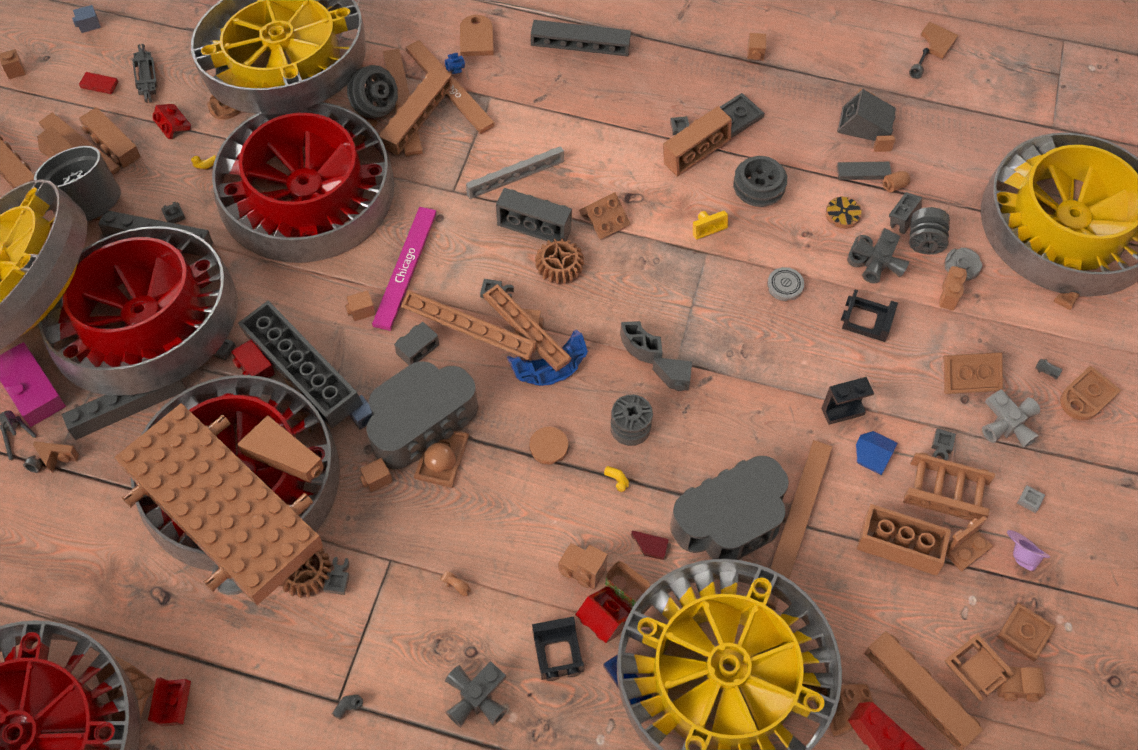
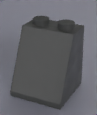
(866, 117)

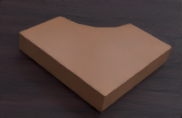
(939, 39)

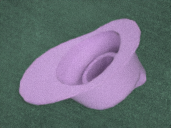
(1026, 552)

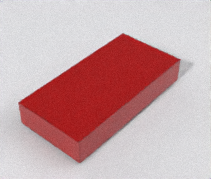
(98, 83)

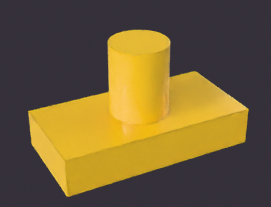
(709, 224)

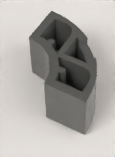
(639, 342)

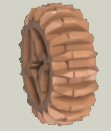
(549, 259)
(318, 577)

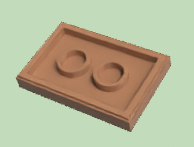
(973, 373)
(447, 477)

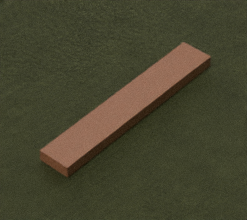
(73, 137)
(527, 327)

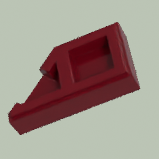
(651, 545)

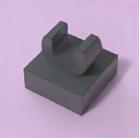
(173, 213)

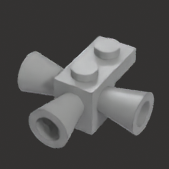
(1011, 419)

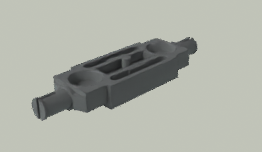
(146, 85)

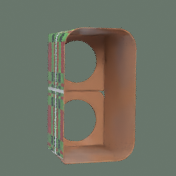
(630, 575)

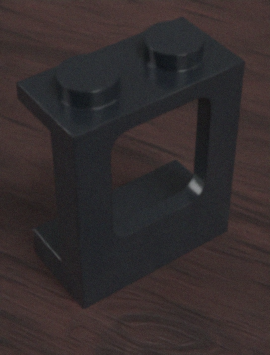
(883, 322)
(845, 400)
(555, 632)

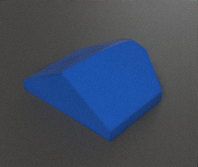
(874, 451)

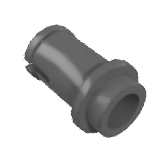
(1048, 368)

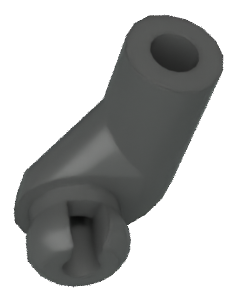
(347, 703)

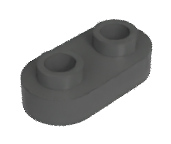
(860, 258)

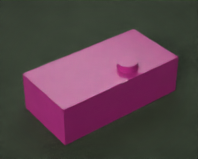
(28, 385)

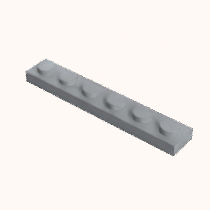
(515, 172)

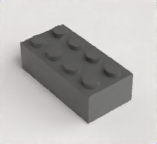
(533, 216)

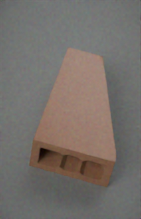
(280, 450)

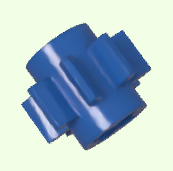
(454, 63)

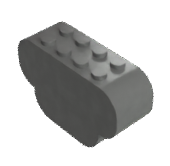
(419, 410)
(732, 511)

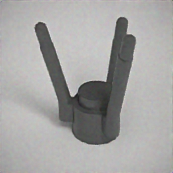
(10, 423)

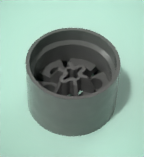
(84, 178)

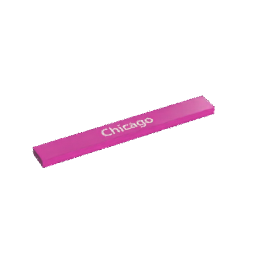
(404, 269)

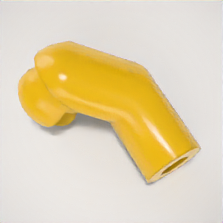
(203, 164)
(620, 477)

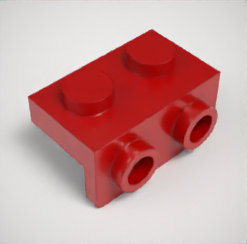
(170, 119)
(169, 702)

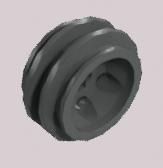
(381, 90)
(766, 182)

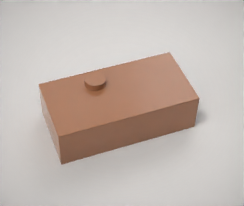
(697, 141)
(904, 539)

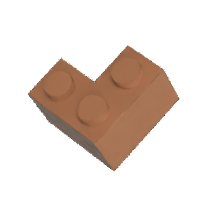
(583, 565)

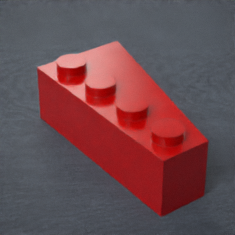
(879, 730)

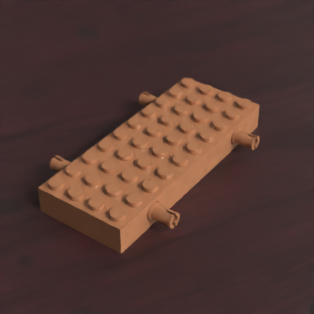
(219, 503)

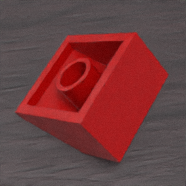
(604, 614)

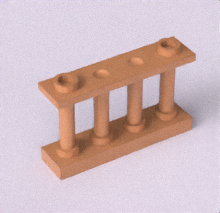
(939, 503)

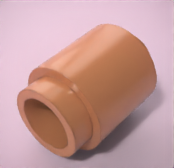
(896, 181)

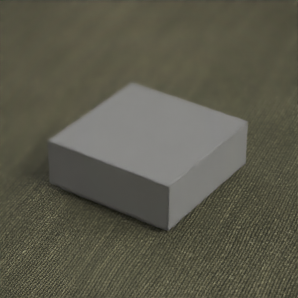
(1031, 499)

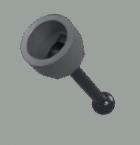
(919, 70)

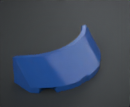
(541, 373)

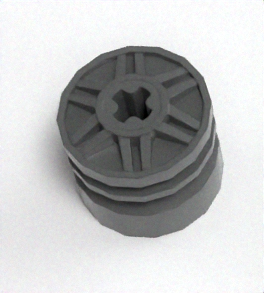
(929, 230)
(631, 420)

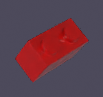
(252, 360)

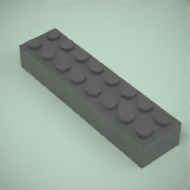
(300, 363)

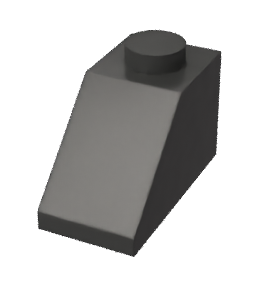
(673, 372)

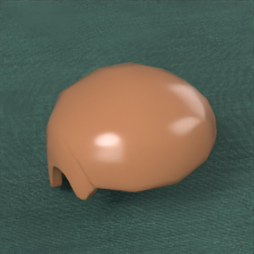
(439, 457)

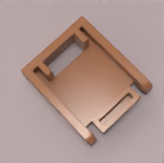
(982, 671)

